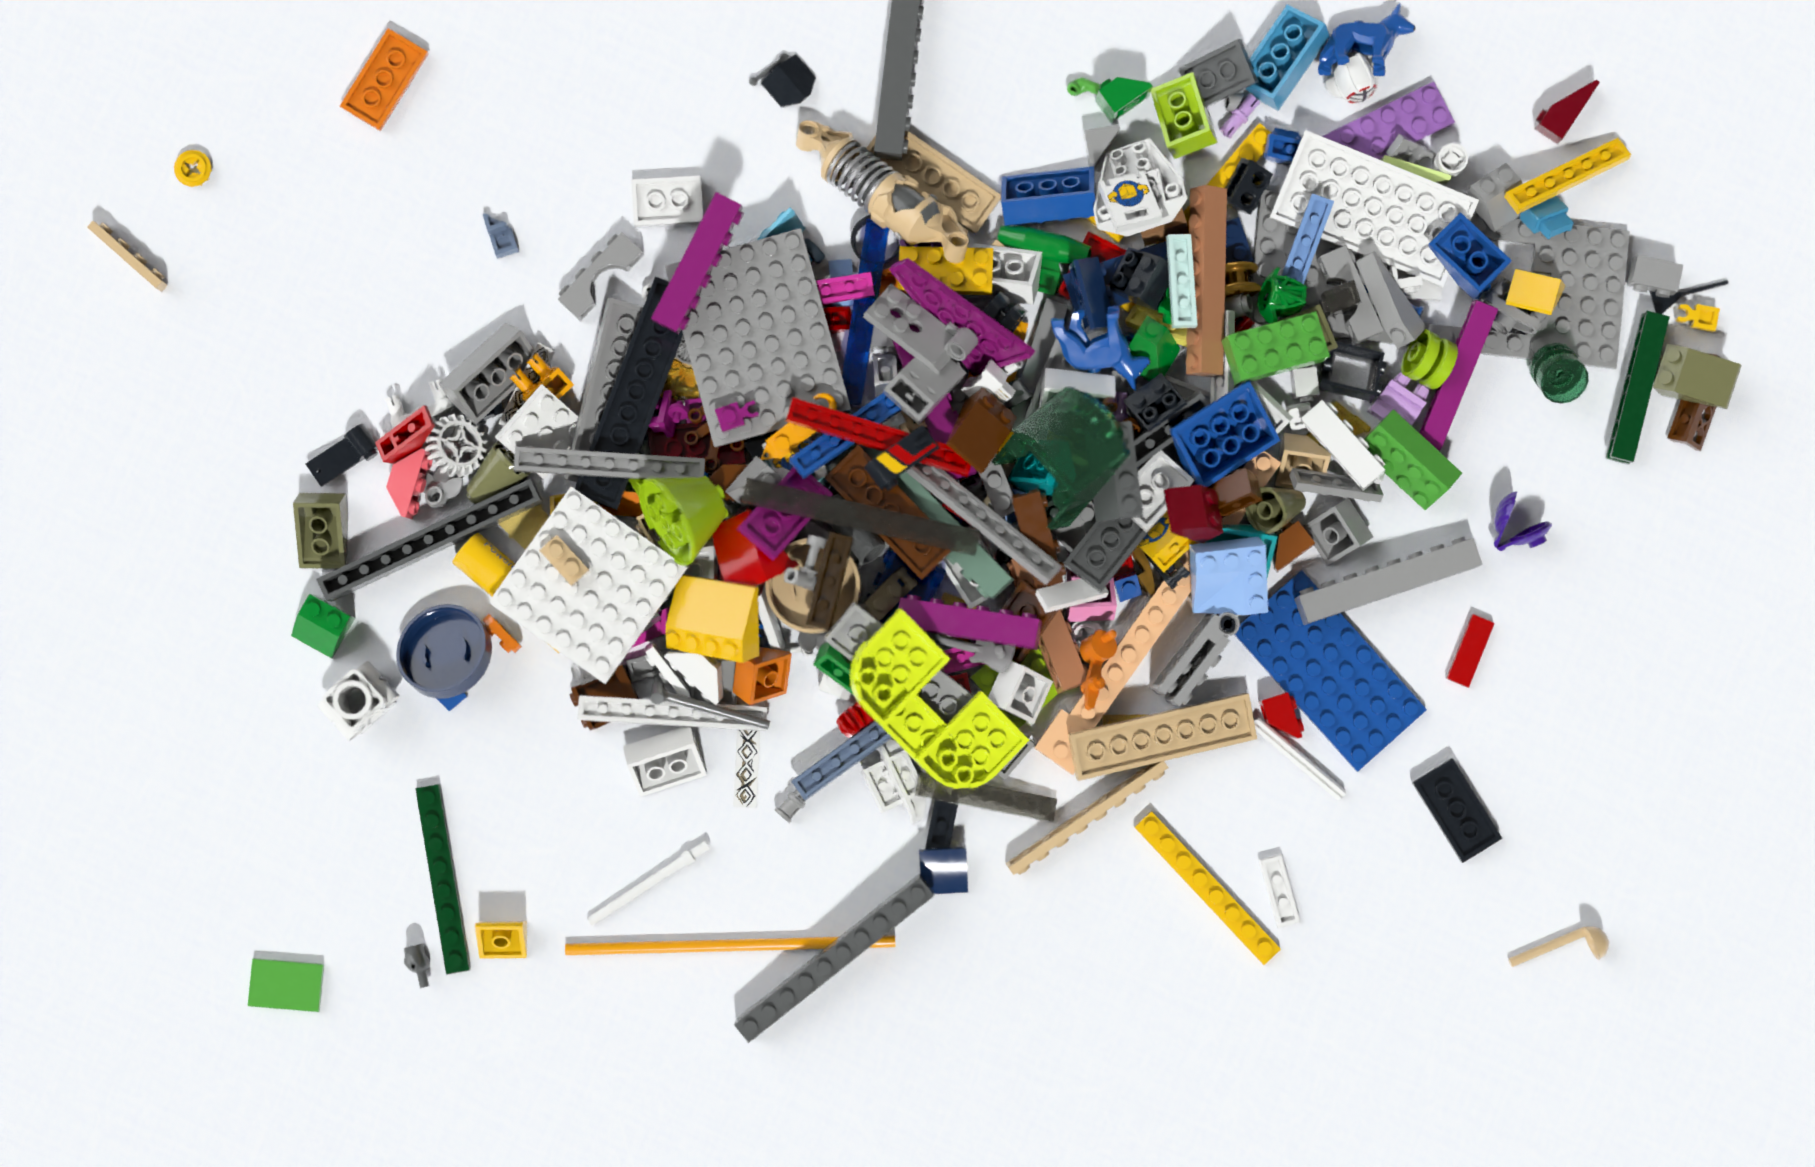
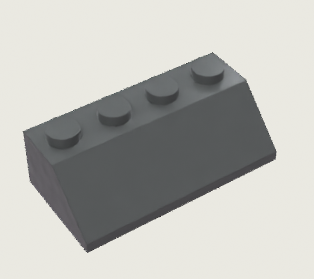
(1121, 494)

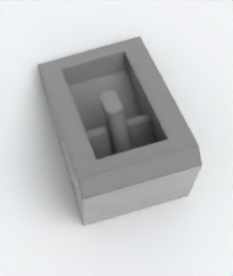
(1098, 141)

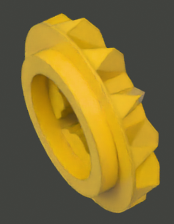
(182, 171)

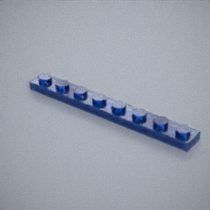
(860, 329)

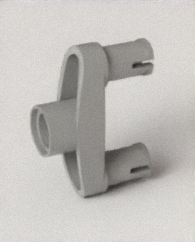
(1510, 316)

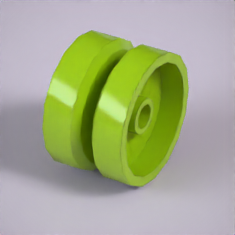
(1429, 359)

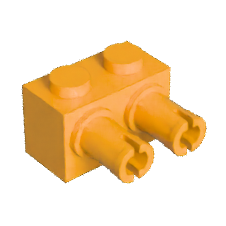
(551, 378)

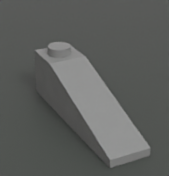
(1391, 304)

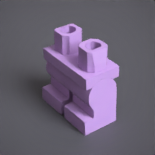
(1400, 399)

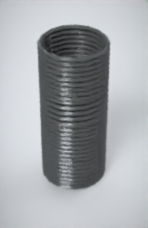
(866, 545)

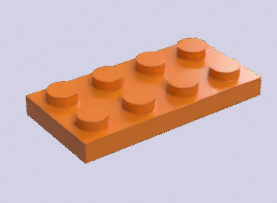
(384, 79)

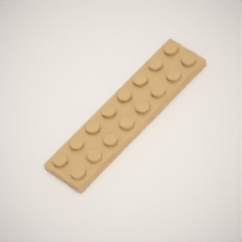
(1162, 736)

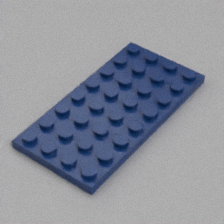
(1330, 675)

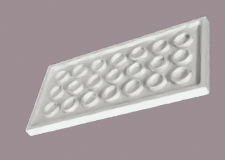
(1373, 205)

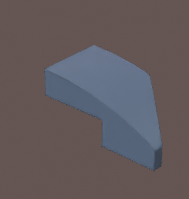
(500, 236)

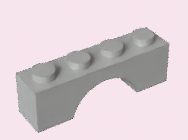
(618, 255)
(1340, 268)

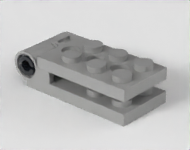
(1214, 631)

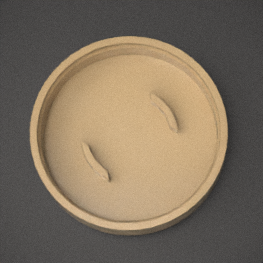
(793, 602)

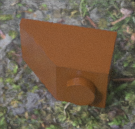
(1291, 544)

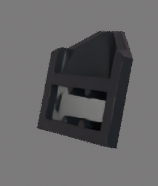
(789, 82)

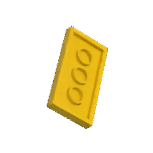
(968, 277)

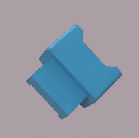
(1548, 218)

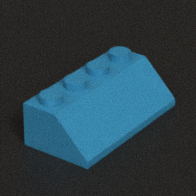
(1286, 55)

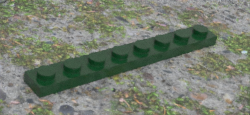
(442, 879)

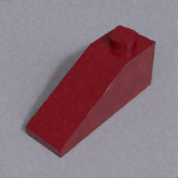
(1561, 115)

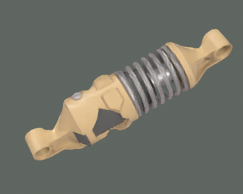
(886, 194)

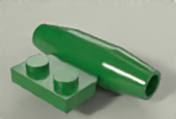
(1054, 249)

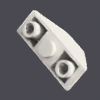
(699, 672)

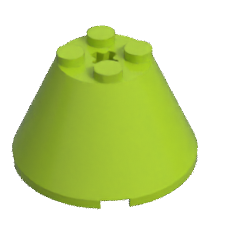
(682, 513)

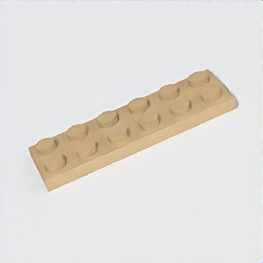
(950, 183)

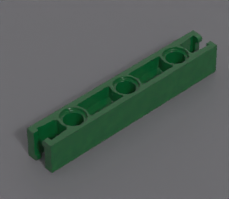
(1637, 387)

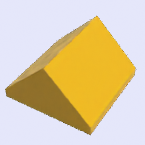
(1534, 292)
(501, 939)

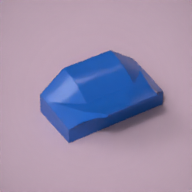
(1282, 146)

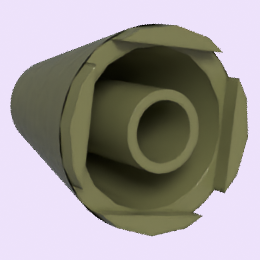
(494, 475)
(1275, 509)

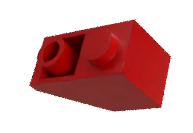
(1280, 714)

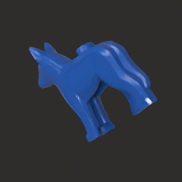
(1364, 38)
(1101, 351)

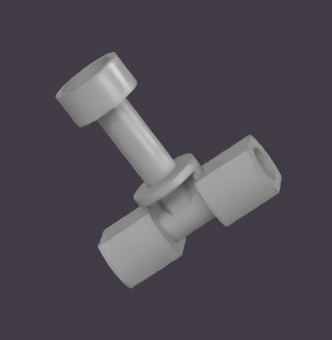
(806, 575)

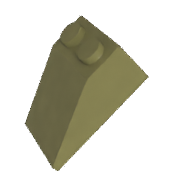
(1696, 376)
(321, 530)

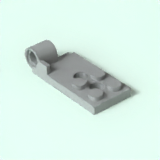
(933, 344)

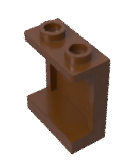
(617, 687)

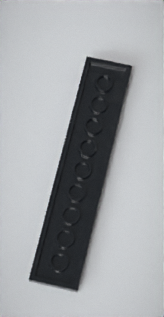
(633, 397)

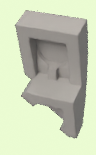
(1409, 150)

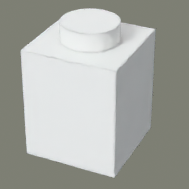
(1304, 384)

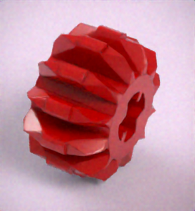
(853, 720)

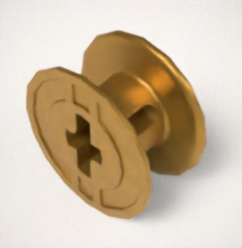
(1237, 278)

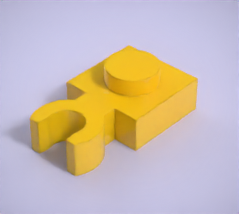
(1702, 317)

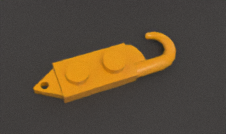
(791, 435)

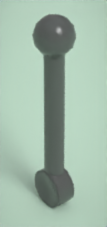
(754, 80)

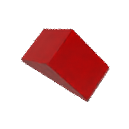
(838, 318)

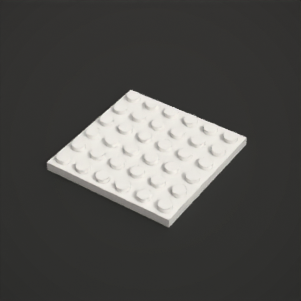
(608, 606)

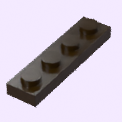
(830, 581)

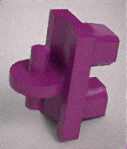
(669, 414)

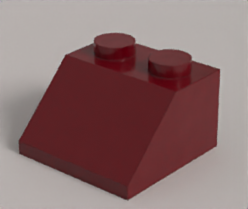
(1194, 512)

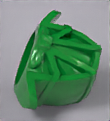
(1283, 299)

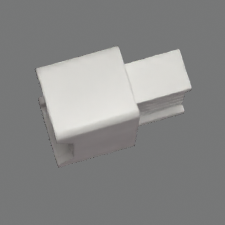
(993, 380)

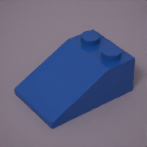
(1468, 255)

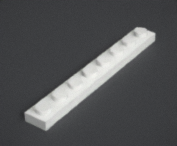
(667, 713)

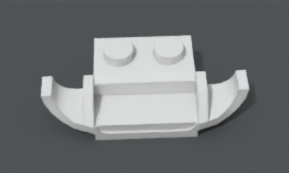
(895, 781)

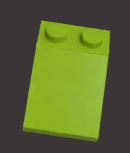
(1183, 116)

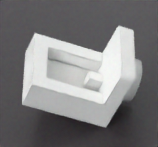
(1407, 285)

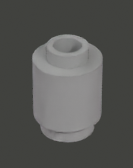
(1239, 303)

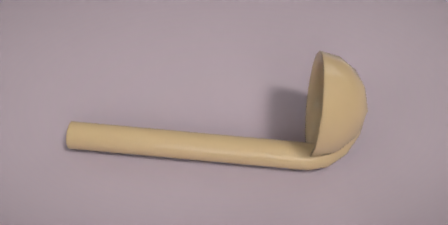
(1595, 937)

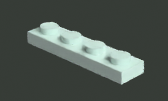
(1181, 281)

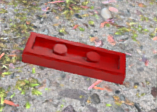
(1470, 651)

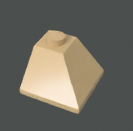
(1299, 453)

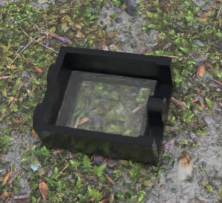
(1353, 372)

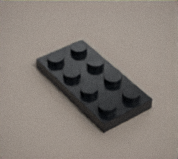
(1456, 810)

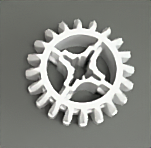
(451, 461)

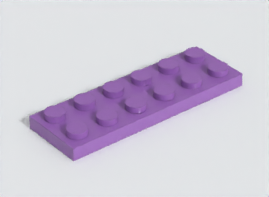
(1412, 116)

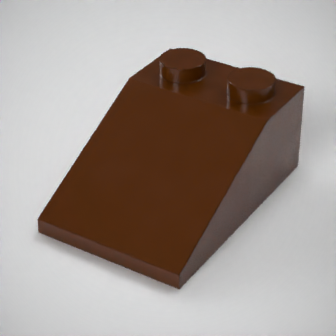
(981, 429)

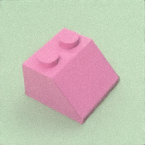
(1096, 610)

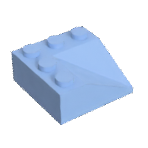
(1229, 577)

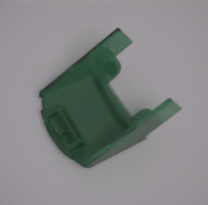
(1075, 444)

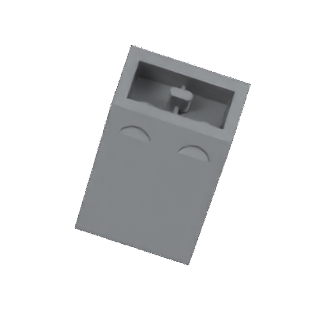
(920, 389)

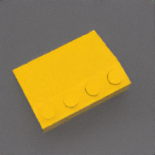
(714, 619)

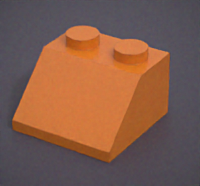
(762, 676)

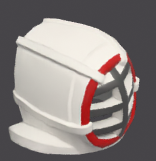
(1353, 80)

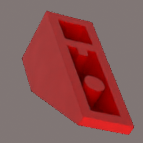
(406, 436)

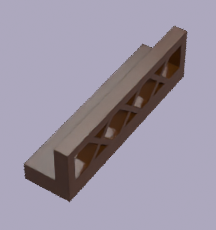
(1689, 420)

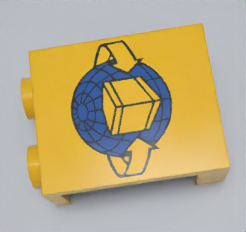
(1163, 545)

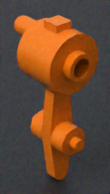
(1095, 651)

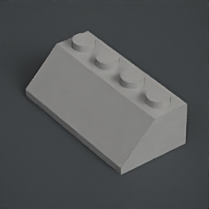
(484, 375)

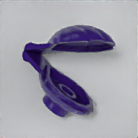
(1532, 535)

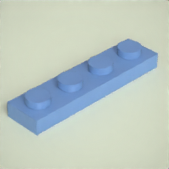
(1307, 237)

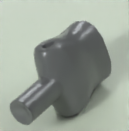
(417, 962)

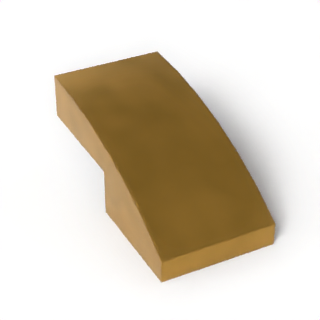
(1146, 578)

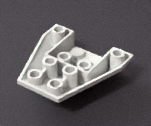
(1163, 179)

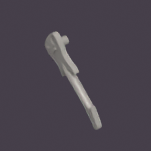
(993, 655)

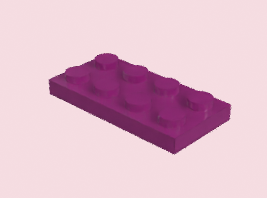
(774, 529)

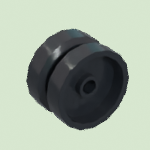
(997, 308)

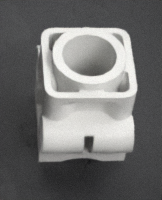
(379, 699)

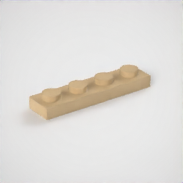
(121, 248)

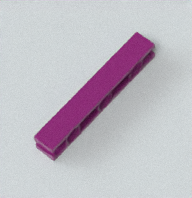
(1450, 393)

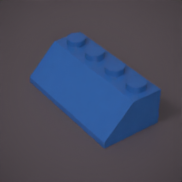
(1048, 196)

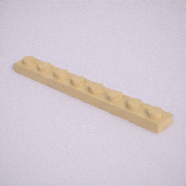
(1079, 822)

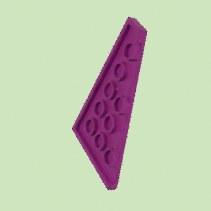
(948, 306)

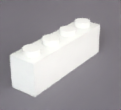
(1344, 447)

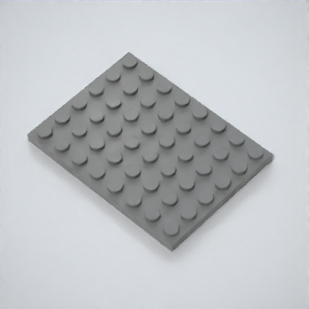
(761, 336)

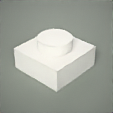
(1297, 412)

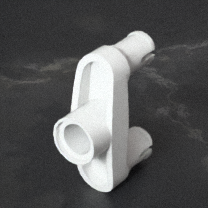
(440, 407)

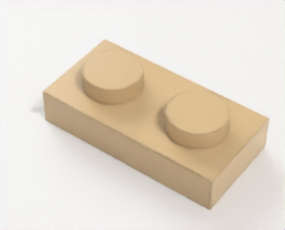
(564, 560)

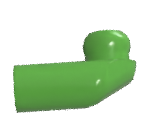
(1081, 86)

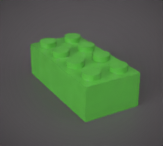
(1275, 348)
(1411, 460)

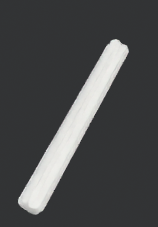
(1299, 759)

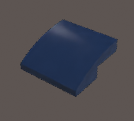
(945, 869)

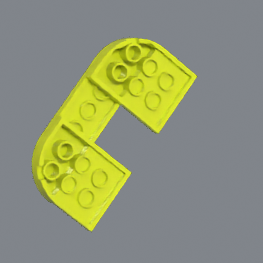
(886, 683)

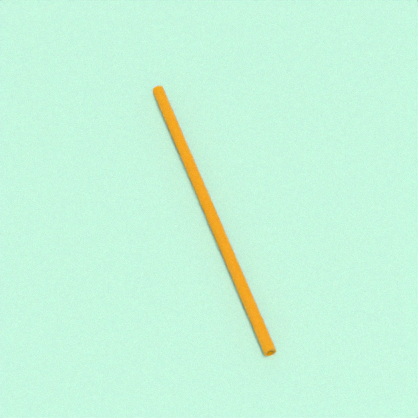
(710, 945)

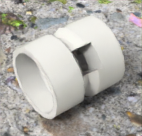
(1451, 159)

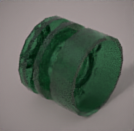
(1558, 373)

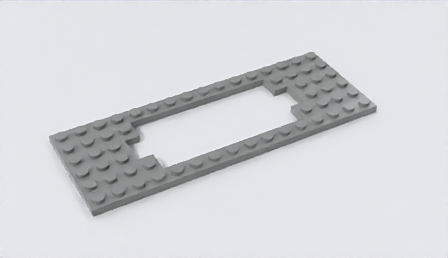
(1585, 259)

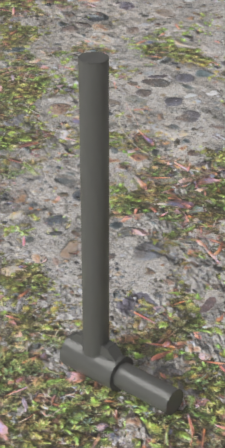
(660, 694)

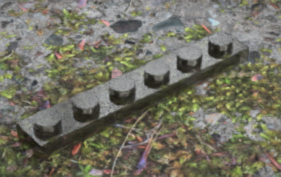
(989, 798)

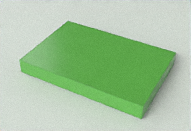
(285, 985)

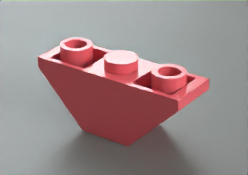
(408, 481)

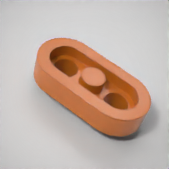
(507, 641)

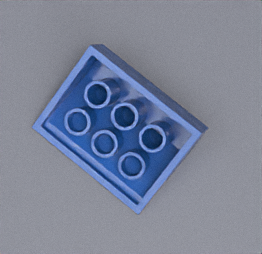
(1223, 435)

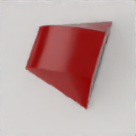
(742, 560)

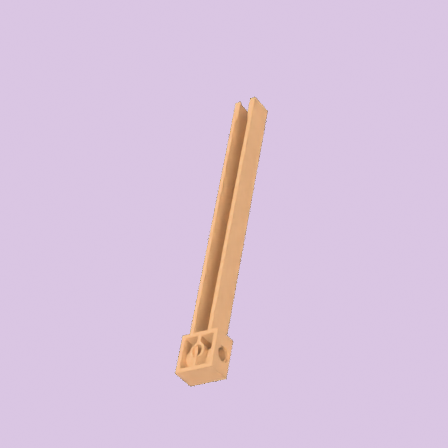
(1134, 644)

